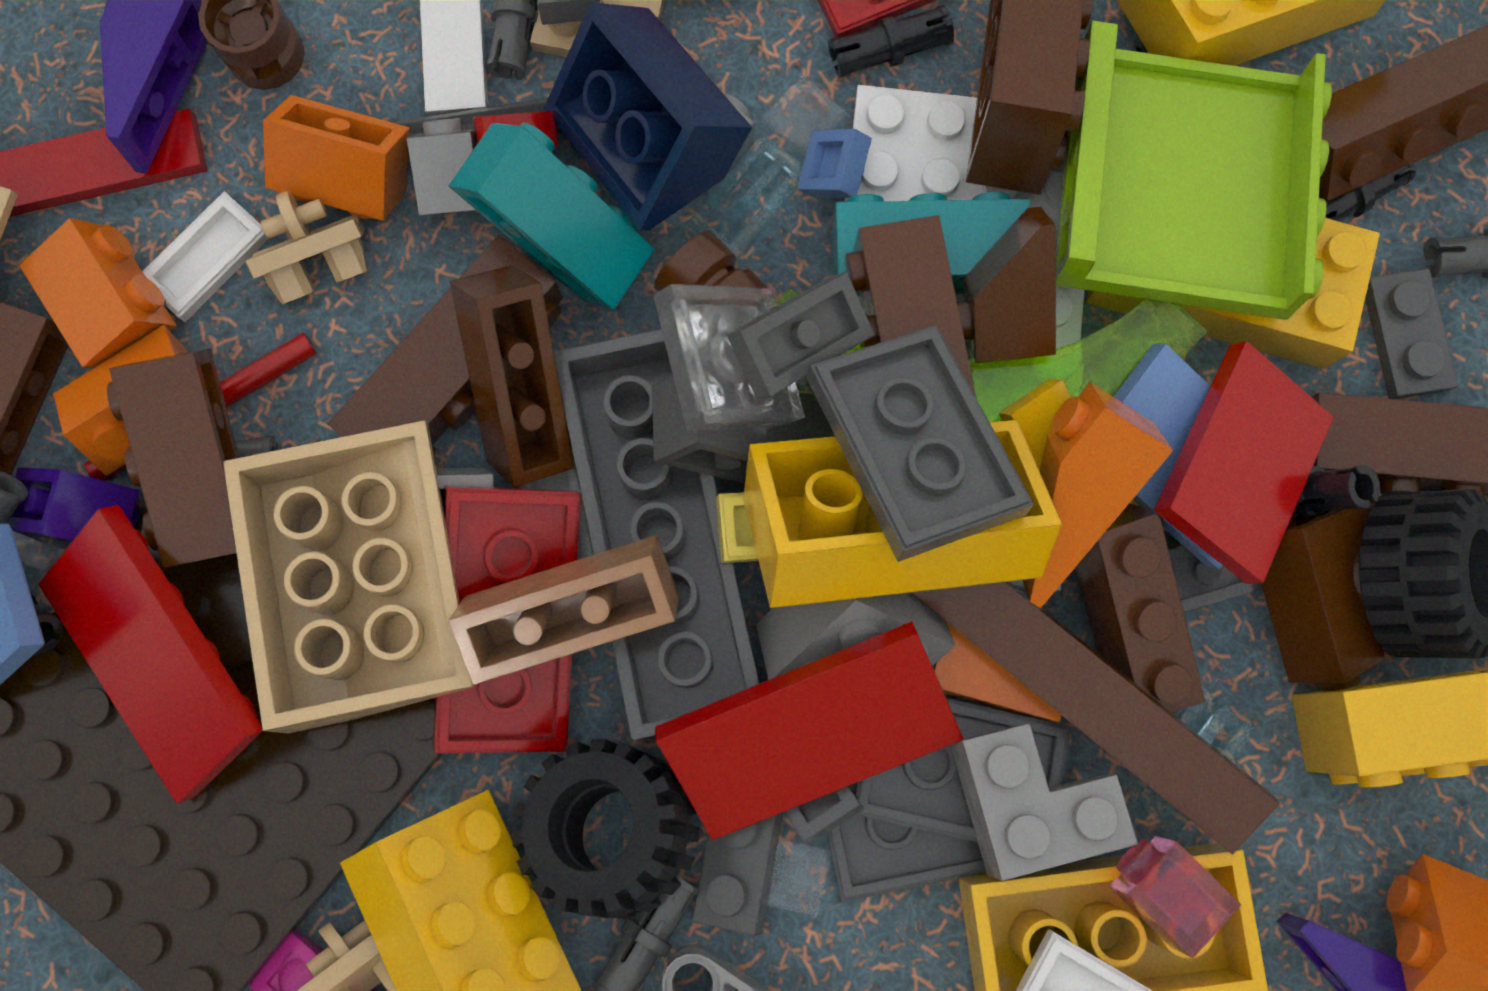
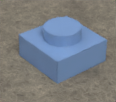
(834, 163)

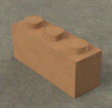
(565, 610)

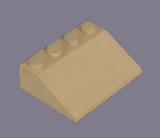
(345, 577)

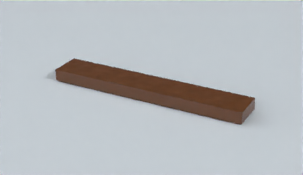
(1108, 708)

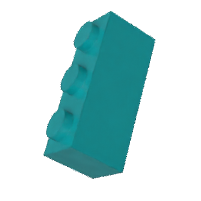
(552, 213)
(967, 225)

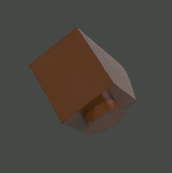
(1013, 294)

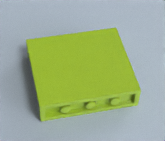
(1194, 181)

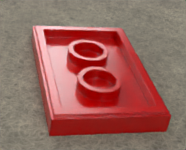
(1244, 463)

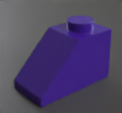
(64, 502)

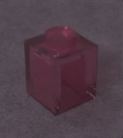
(1173, 894)

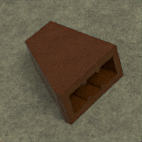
(1319, 601)

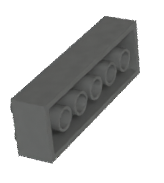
(633, 498)

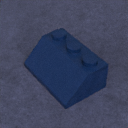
(644, 113)

